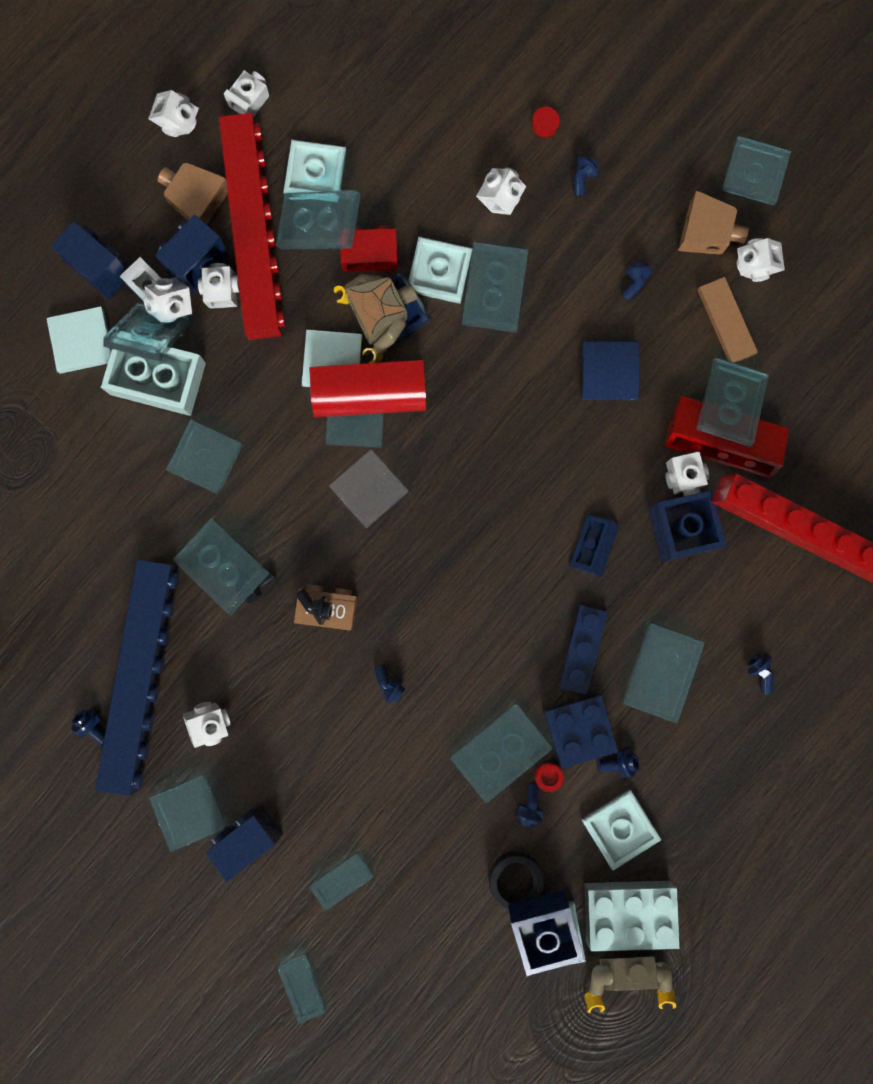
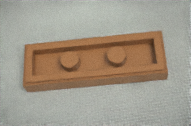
(727, 320)

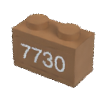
(343, 608)

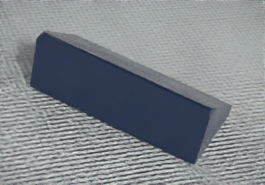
(594, 545)

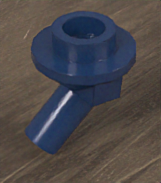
(585, 168)
(638, 273)
(761, 666)
(392, 689)
(85, 723)
(626, 763)
(528, 813)

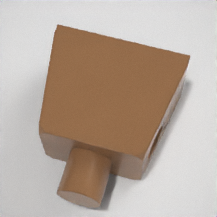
(193, 191)
(710, 226)

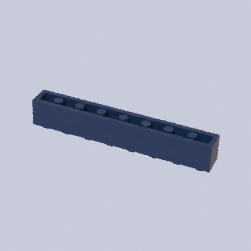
(137, 678)

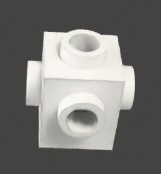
(174, 113)
(501, 190)
(760, 259)
(219, 286)
(167, 299)
(684, 466)
(206, 724)

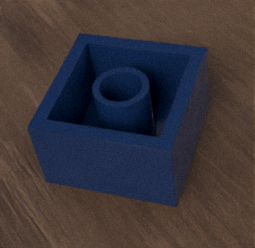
(190, 250)
(91, 258)
(686, 526)
(580, 730)
(244, 844)
(545, 932)

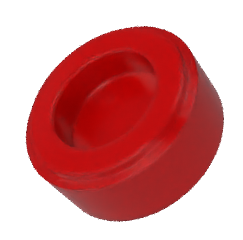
(545, 122)
(549, 776)

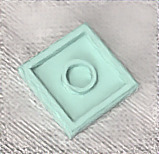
(314, 167)
(440, 269)
(79, 339)
(330, 349)
(621, 829)

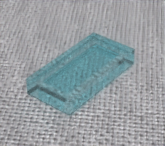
(341, 881)
(301, 989)

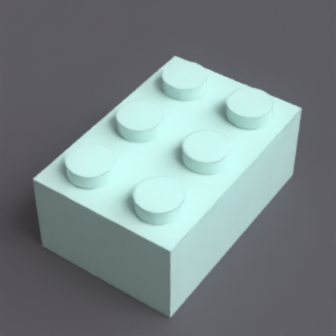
(162, 383)
(631, 916)

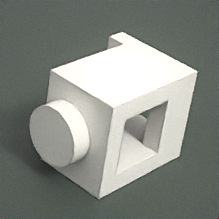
(247, 101)
(138, 276)

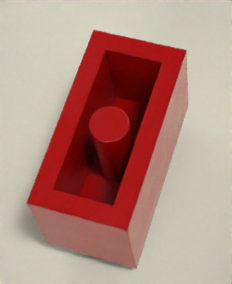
(371, 250)

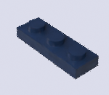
(583, 650)

